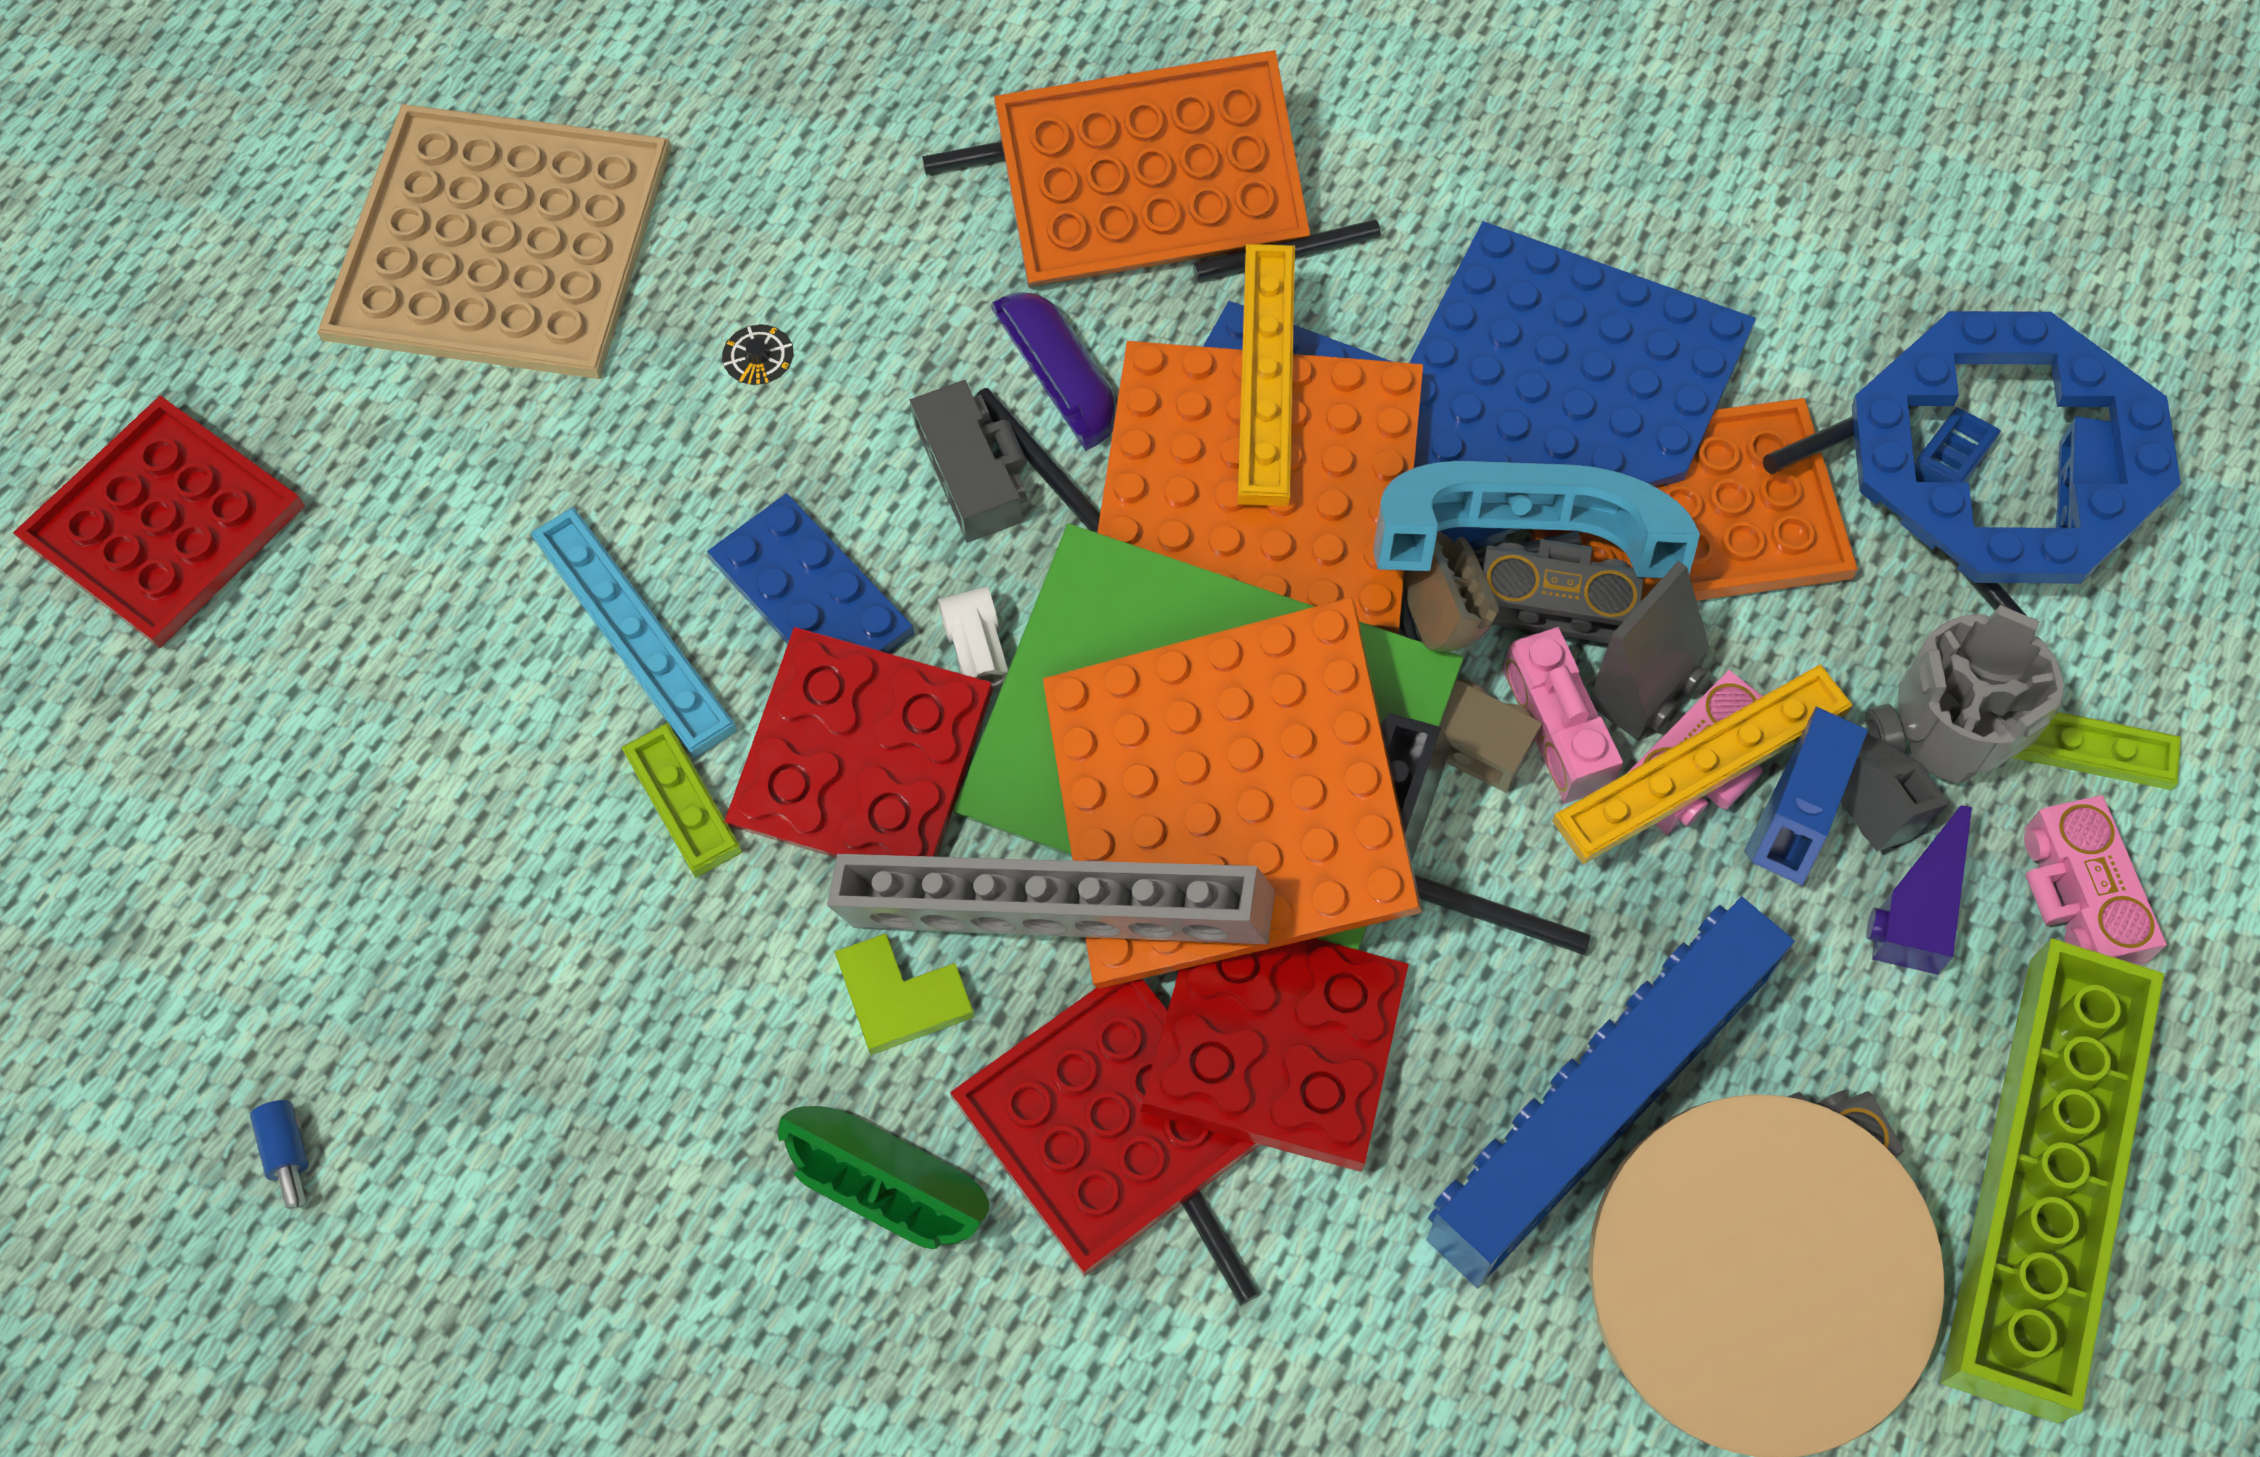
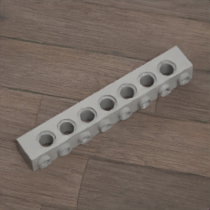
(1054, 897)

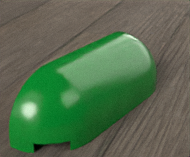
(882, 1177)

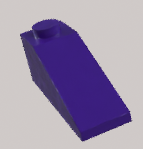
(1921, 914)

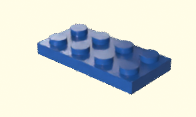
(806, 581)

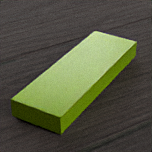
(2107, 750)
(681, 800)

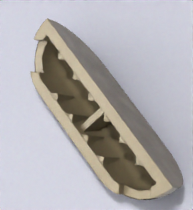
(1452, 599)

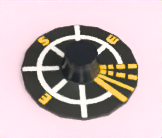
(757, 354)

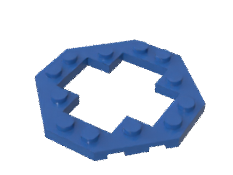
(2082, 377)

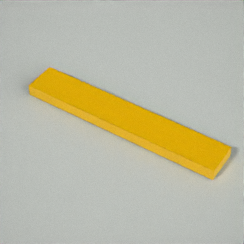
(1266, 376)
(1697, 765)

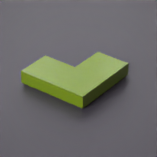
(896, 1009)

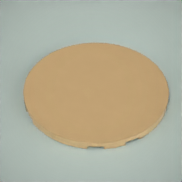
(1766, 1276)

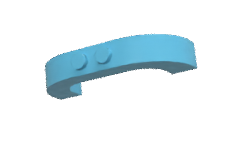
(1531, 496)

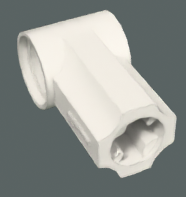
(973, 629)

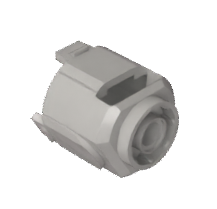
(1991, 678)

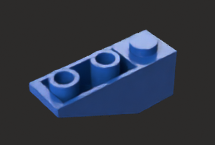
(1806, 797)

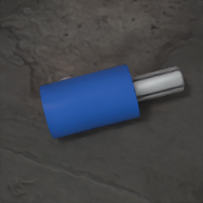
(281, 1148)

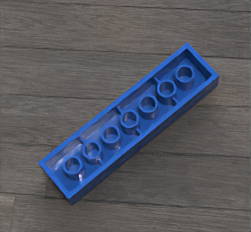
(1607, 1092)

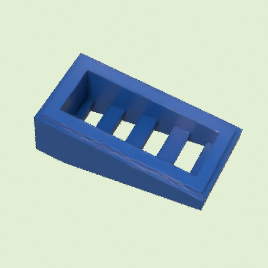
(1931, 470)

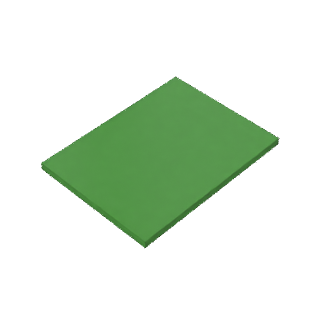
(1124, 600)

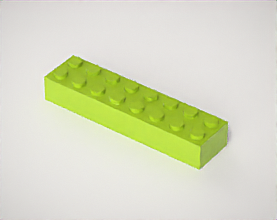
(2054, 1183)

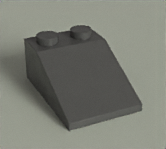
(1653, 657)

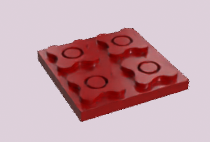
(159, 520)
(858, 751)
(1281, 1048)
(1072, 1130)

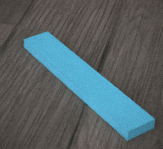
(634, 633)

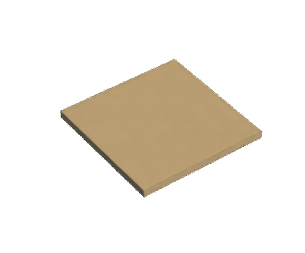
(497, 241)

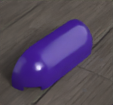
(1060, 364)

